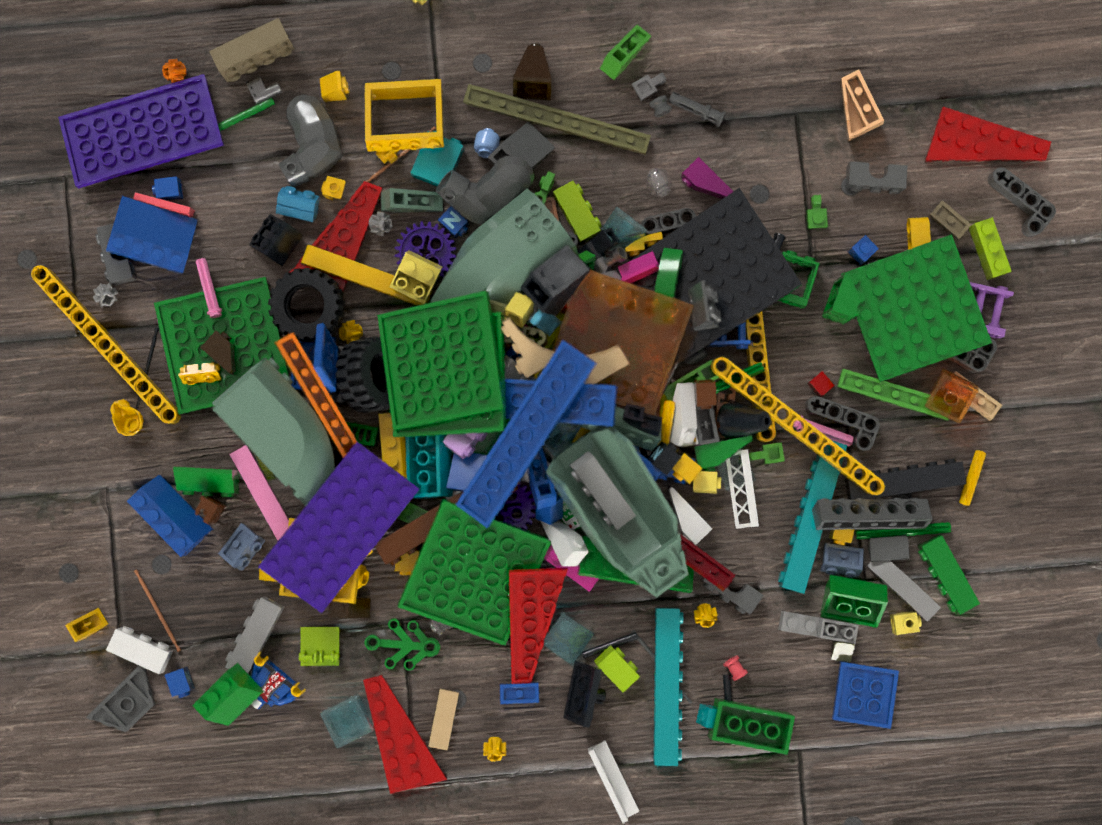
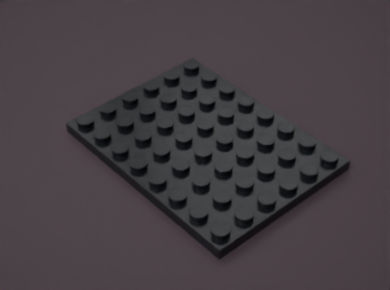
(732, 255)

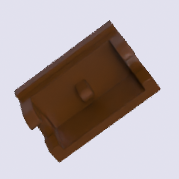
(212, 509)

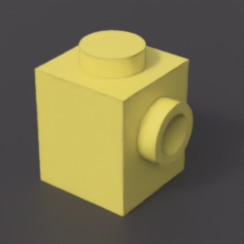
(519, 309)
(706, 482)
(905, 622)

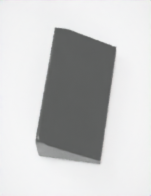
(888, 548)

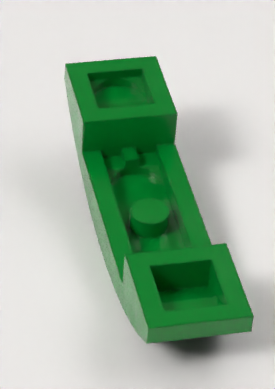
(668, 271)

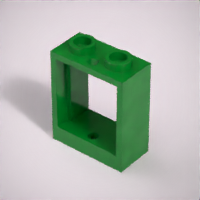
(808, 262)

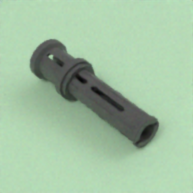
(705, 112)

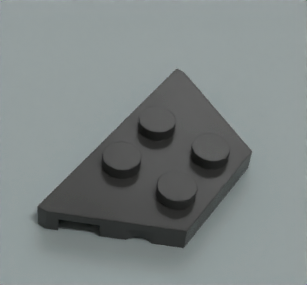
(126, 702)

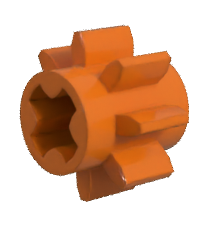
(174, 70)

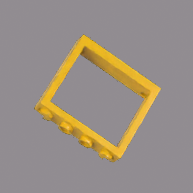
(404, 90)

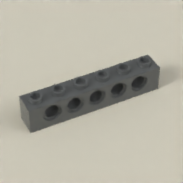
(885, 514)

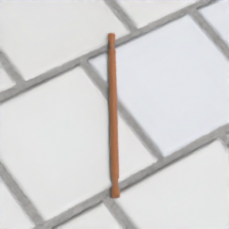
(388, 165)
(157, 611)

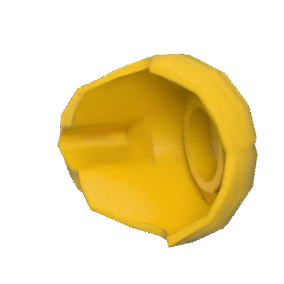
(125, 418)

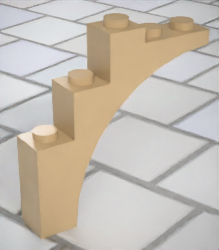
(536, 357)

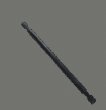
(148, 363)

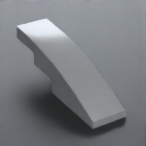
(905, 588)

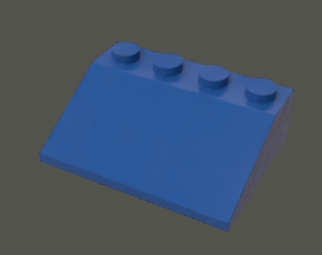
(151, 235)

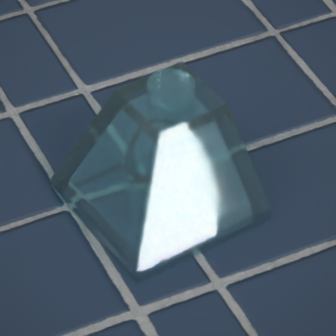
(624, 226)
(567, 638)

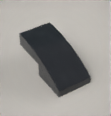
(648, 423)

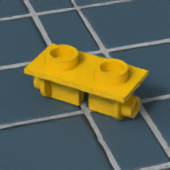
(191, 374)

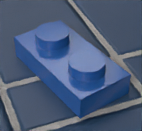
(519, 693)

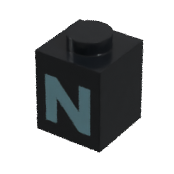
(664, 457)

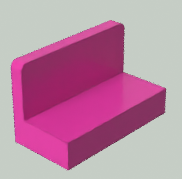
(639, 268)

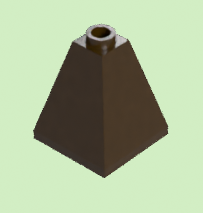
(532, 75)

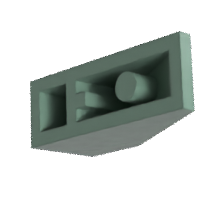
(410, 201)

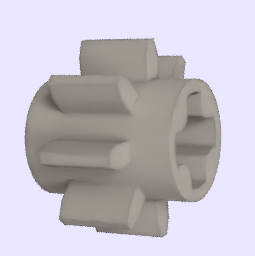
(380, 223)
(105, 295)

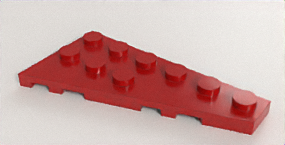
(974, 139)
(349, 227)
(532, 606)
(402, 748)

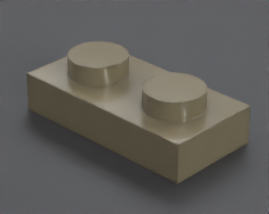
(950, 220)

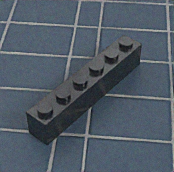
(911, 479)

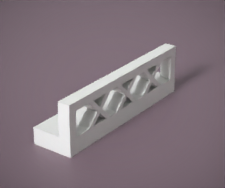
(749, 490)
(613, 780)

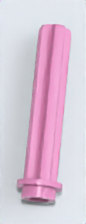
(208, 288)
(832, 434)

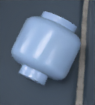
(486, 142)

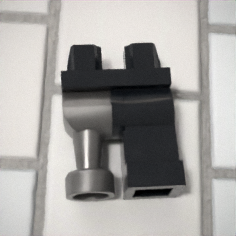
(602, 244)

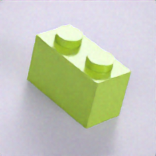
(616, 668)

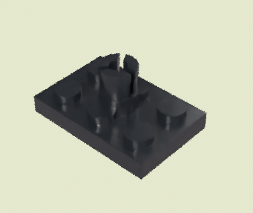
(583, 694)

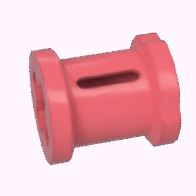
(735, 668)

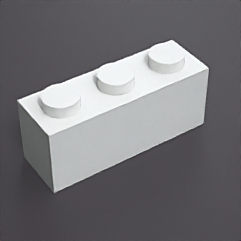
(140, 649)

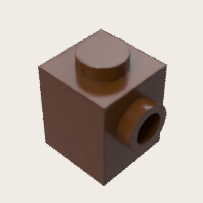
(705, 393)

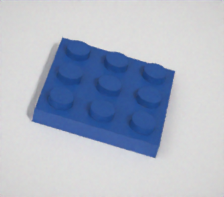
(865, 695)

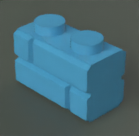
(297, 204)

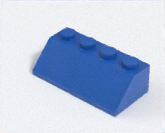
(170, 515)

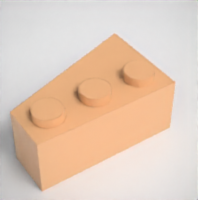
(859, 106)

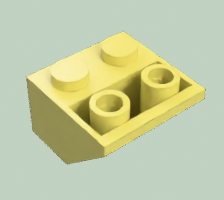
(416, 276)

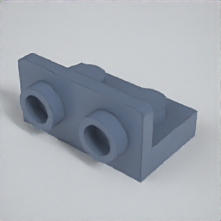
(241, 547)
(842, 560)

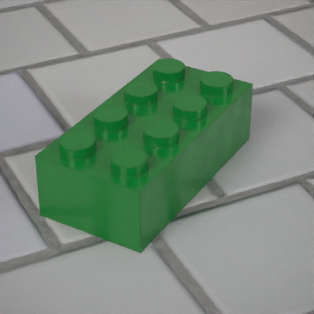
(752, 726)

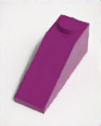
(704, 180)

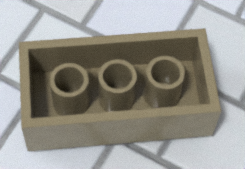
(252, 50)

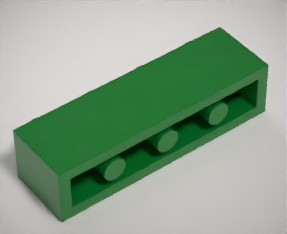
(948, 575)

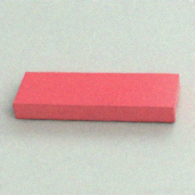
(177, 208)

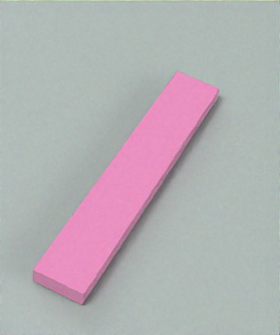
(261, 490)

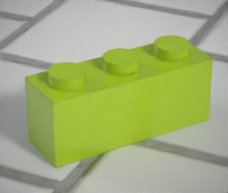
(577, 211)
(989, 249)

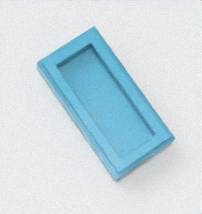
(545, 322)

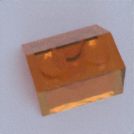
(951, 395)

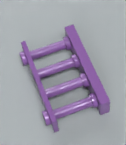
(1001, 292)

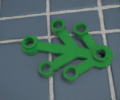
(405, 645)

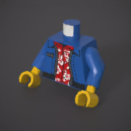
(275, 683)

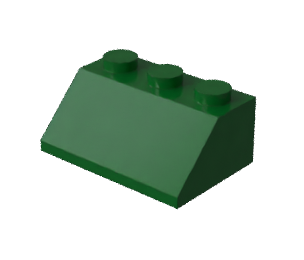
(842, 301)
(206, 481)
(854, 601)
(228, 696)

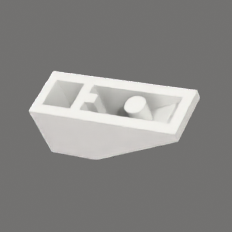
(684, 418)
(689, 521)
(566, 543)

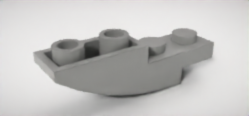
(818, 627)

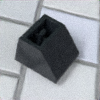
(276, 239)

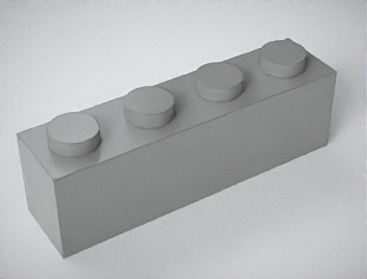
(602, 490)
(256, 633)

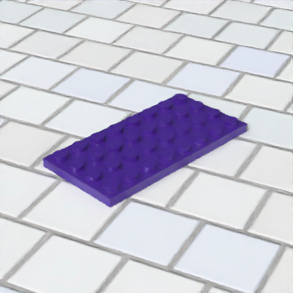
(140, 131)
(338, 527)

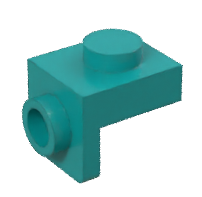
(706, 715)

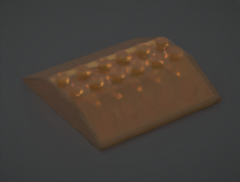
(638, 320)

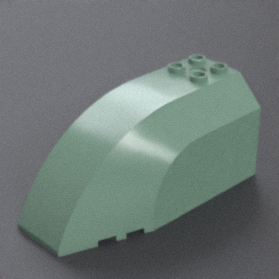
(505, 251)
(278, 428)
(648, 544)

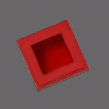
(821, 384)

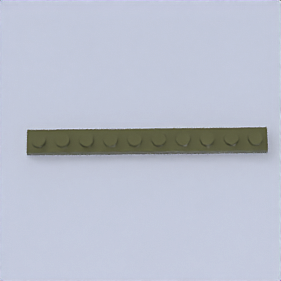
(556, 119)

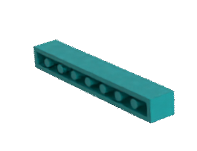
(806, 537)
(667, 686)

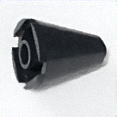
(741, 420)

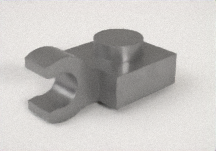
(646, 86)

